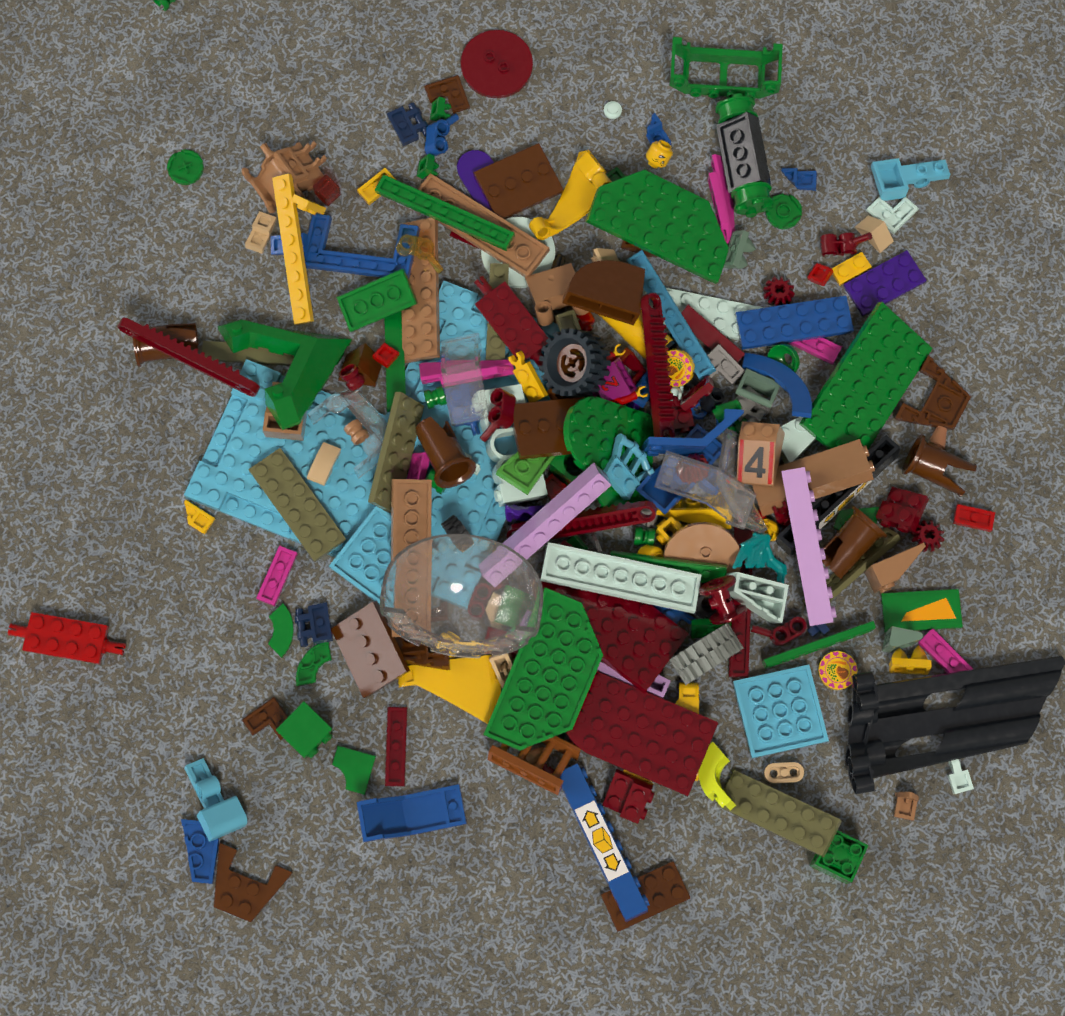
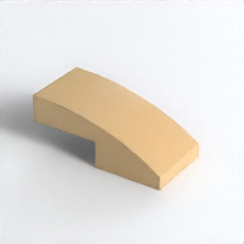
(261, 232)
(323, 463)

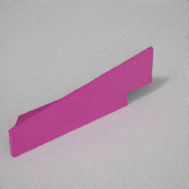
(721, 197)
(490, 369)

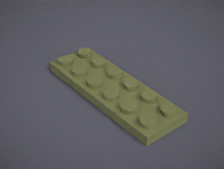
(396, 448)
(297, 505)
(781, 814)

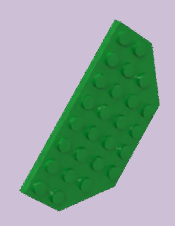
(662, 222)
(548, 676)

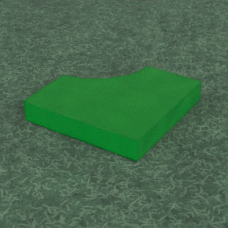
(355, 767)

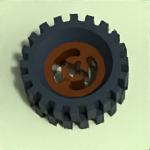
(564, 357)

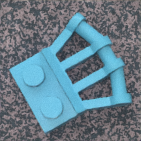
(621, 476)

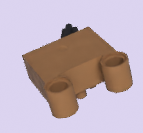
(548, 289)

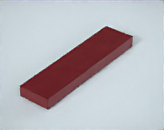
(709, 334)
(396, 746)

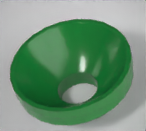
(778, 353)

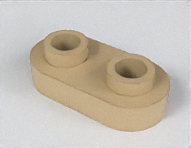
(783, 773)

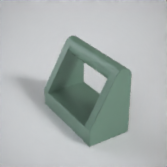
(761, 385)
(900, 638)

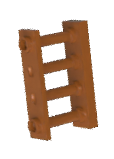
(535, 773)

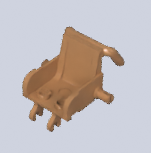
(291, 161)

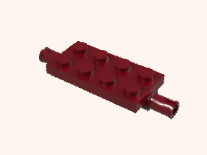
(511, 320)

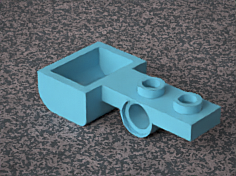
(893, 179)
(218, 815)

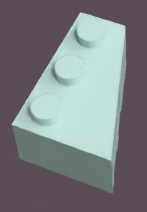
(795, 441)
(760, 596)

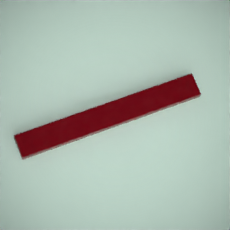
(741, 627)

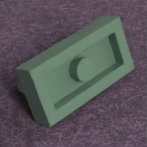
(738, 244)

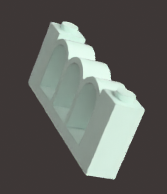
(506, 493)

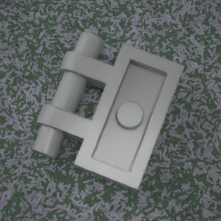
(748, 405)

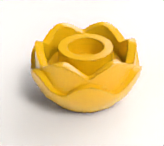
(773, 529)

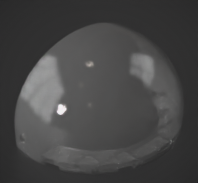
(462, 596)

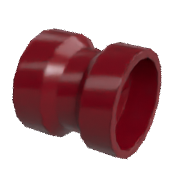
(352, 377)

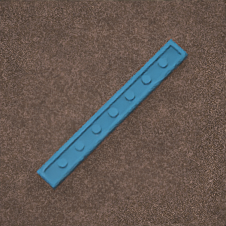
(674, 319)

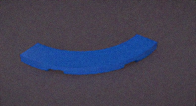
(786, 378)

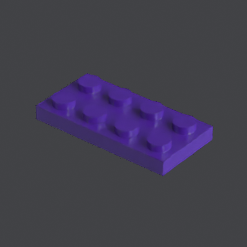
(884, 282)

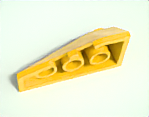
(694, 511)

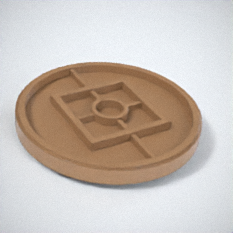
(703, 543)

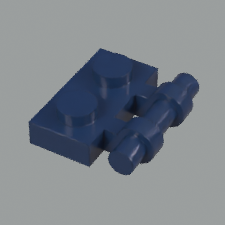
(403, 126)
(319, 622)

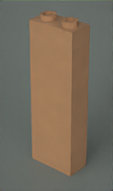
(829, 473)

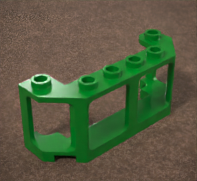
(724, 58)

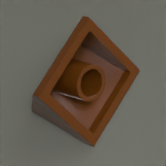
(365, 363)

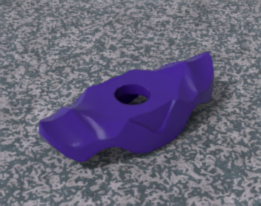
(521, 513)

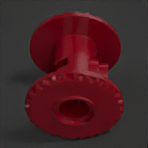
(720, 600)

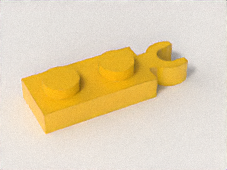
(527, 378)

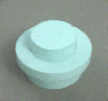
(612, 110)

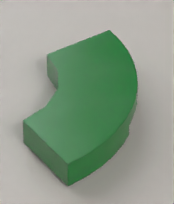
(283, 630)
(311, 663)

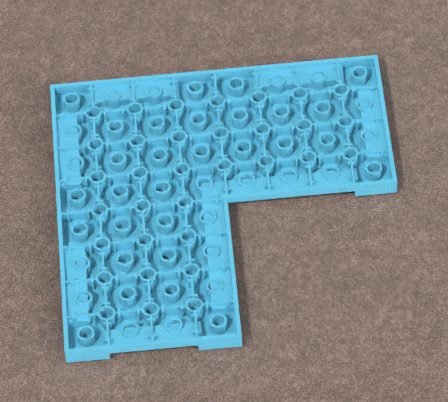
(239, 443)

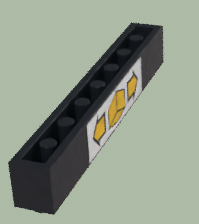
(828, 506)

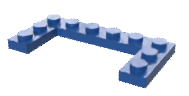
(350, 263)

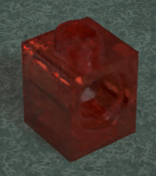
(326, 190)

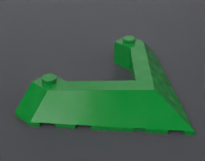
(308, 373)

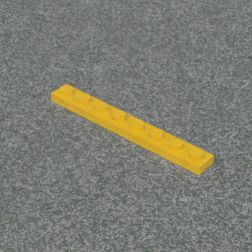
(293, 249)

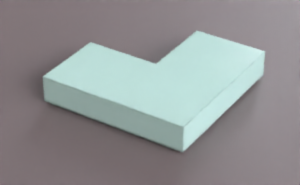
(893, 217)

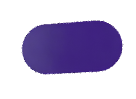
(469, 163)

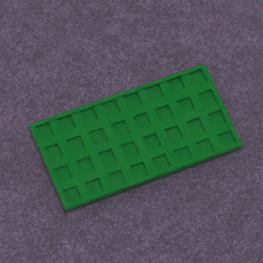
(867, 381)

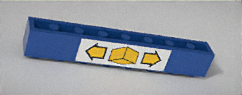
(604, 847)

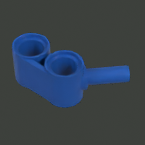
(435, 136)

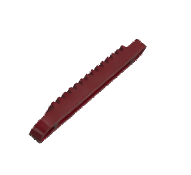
(188, 357)
(658, 366)
(603, 519)

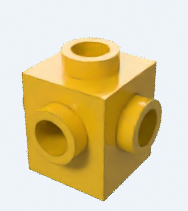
(665, 526)

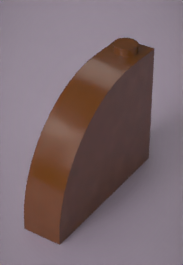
(608, 290)

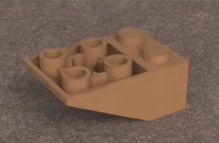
(272, 429)

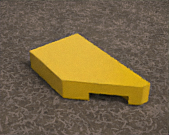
(198, 518)

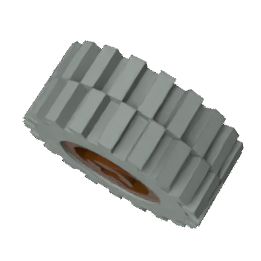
(706, 653)

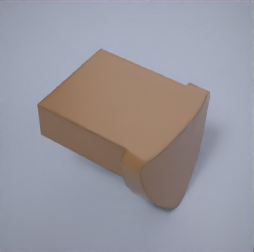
(906, 805)

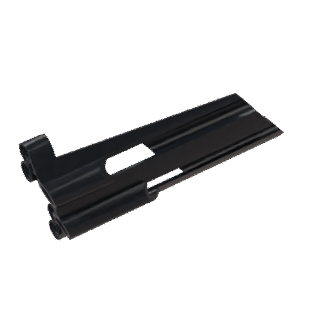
(994, 714)

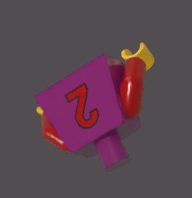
(619, 385)

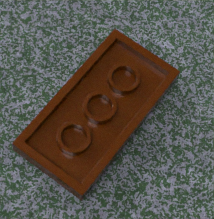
(661, 887)

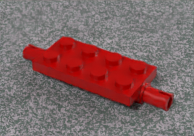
(66, 638)

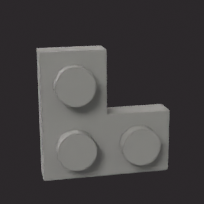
(725, 365)

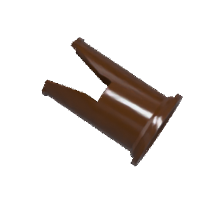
(182, 332)
(444, 453)
(930, 463)
(851, 543)

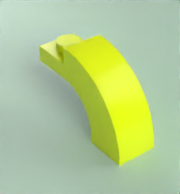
(710, 776)

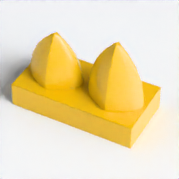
(917, 664)

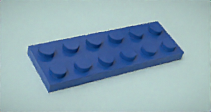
(794, 322)

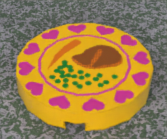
(680, 366)
(837, 670)

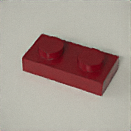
(692, 397)

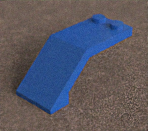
(658, 445)
(665, 500)
(411, 813)

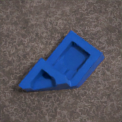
(655, 131)
(801, 179)

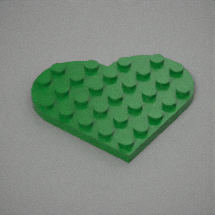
(591, 434)

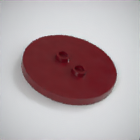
(496, 64)

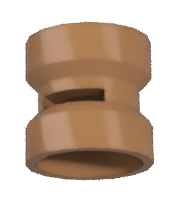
(356, 431)

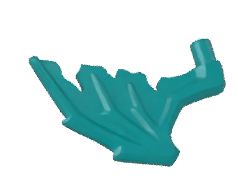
(757, 553)

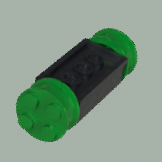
(744, 155)

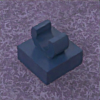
(816, 628)

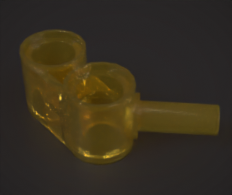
(415, 250)

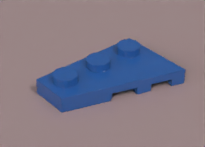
(201, 852)

